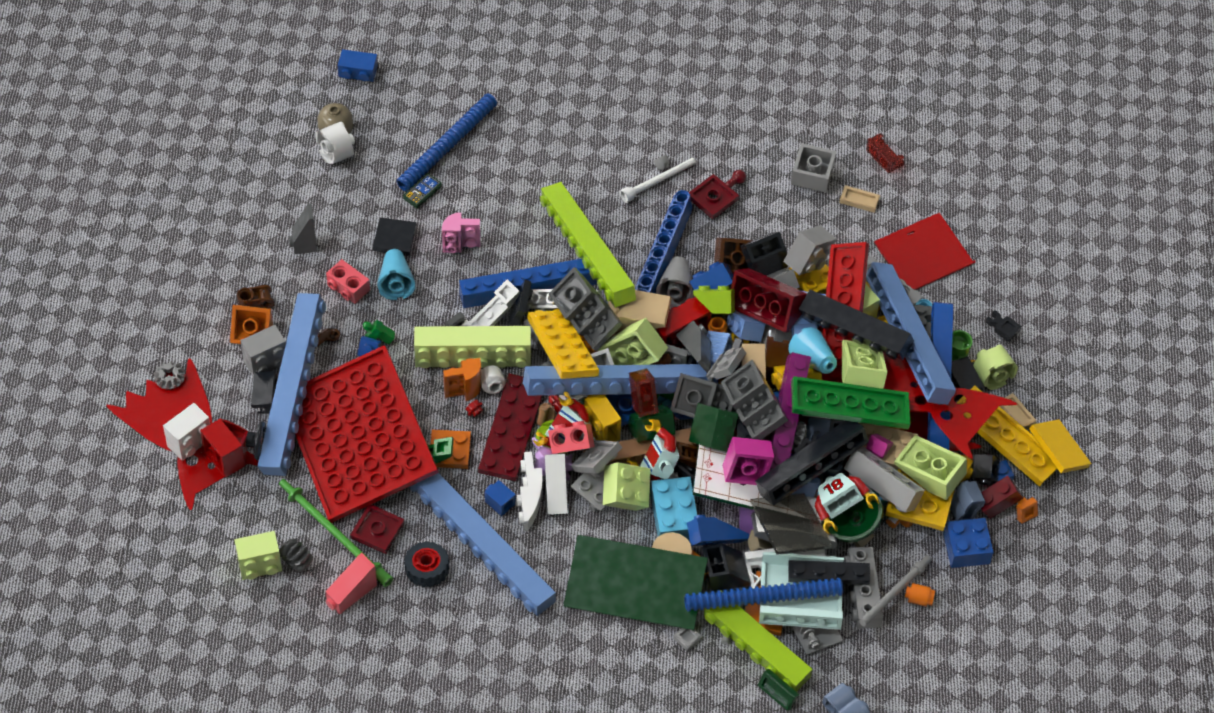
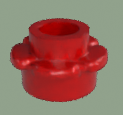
(474, 408)

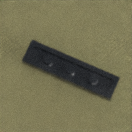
(818, 570)

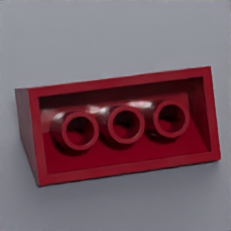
(767, 299)

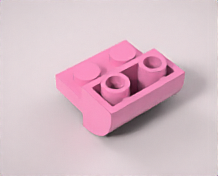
(460, 233)

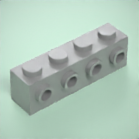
(884, 480)
(864, 596)

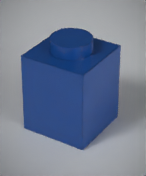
(500, 497)

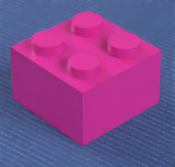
(747, 460)

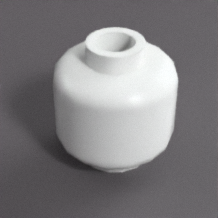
(492, 379)

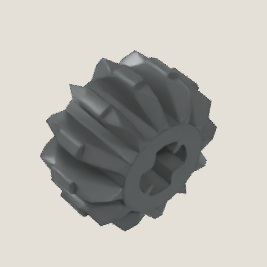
(296, 555)

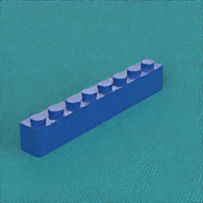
(481, 289)

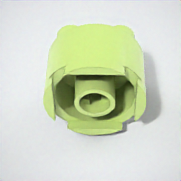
(995, 367)

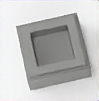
(687, 638)

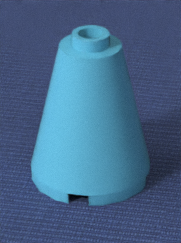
(395, 276)
(813, 344)

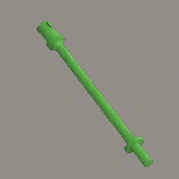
(295, 494)

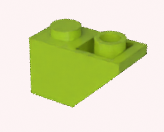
(716, 300)

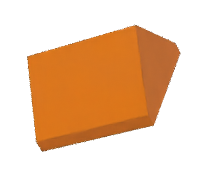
(248, 321)

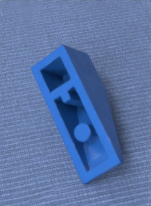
(713, 531)

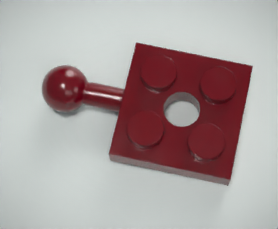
(723, 191)

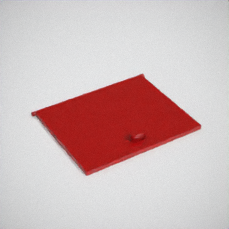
(926, 253)

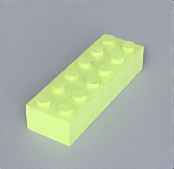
(492, 344)

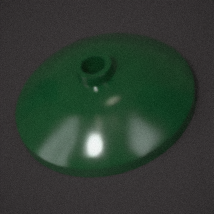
(854, 531)

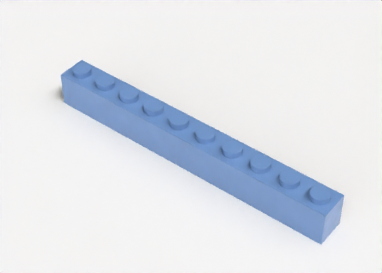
(901, 313)
(611, 379)
(291, 385)
(486, 543)

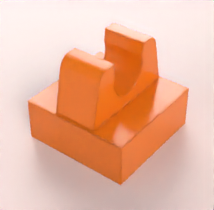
(1026, 509)

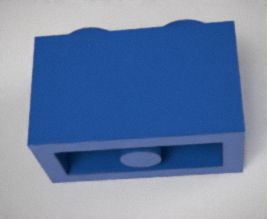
(357, 65)

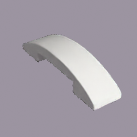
(497, 307)

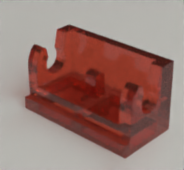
(883, 154)

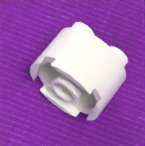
(335, 143)

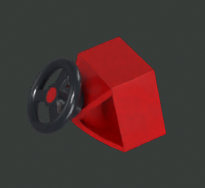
(228, 443)

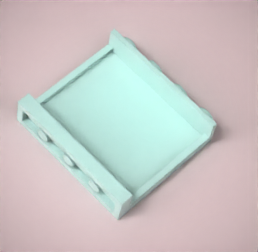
(811, 612)

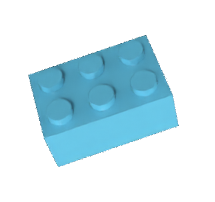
(673, 505)

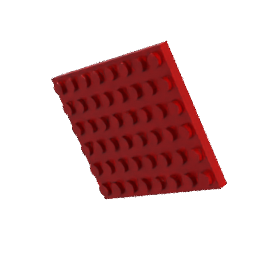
(361, 435)

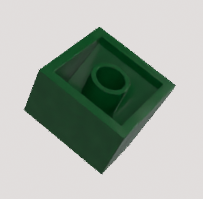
(637, 424)
(713, 427)

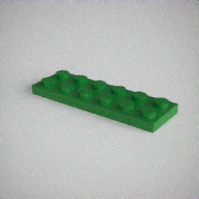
(850, 402)

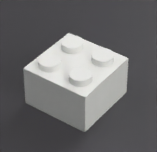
(184, 433)

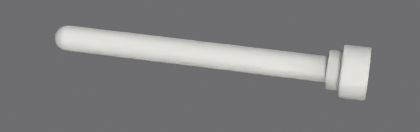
(628, 193)

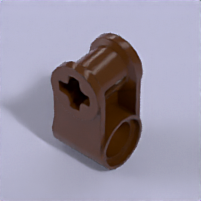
(255, 297)

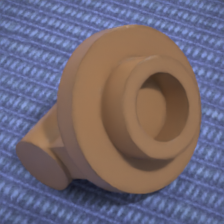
(546, 413)

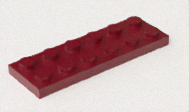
(510, 431)

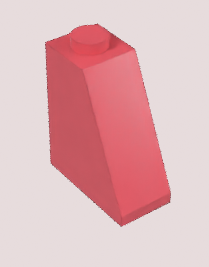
(352, 584)

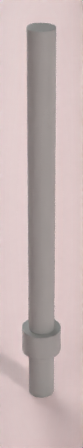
(916, 570)

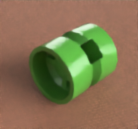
(961, 344)

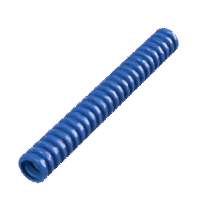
(446, 142)
(763, 594)

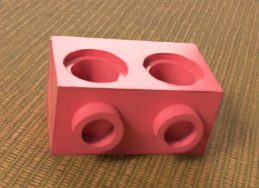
(352, 284)
(571, 440)

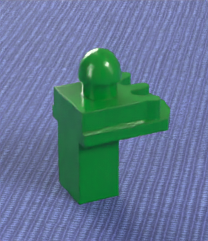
(378, 330)

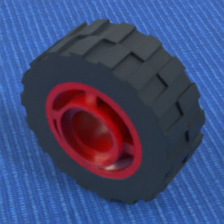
(430, 554)

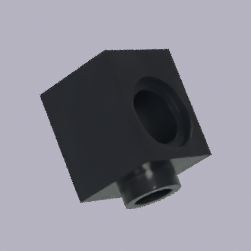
(986, 469)

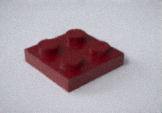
(377, 528)

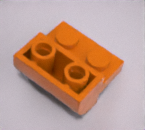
(463, 380)

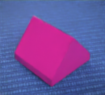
(879, 445)

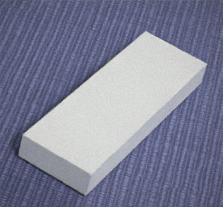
(556, 484)

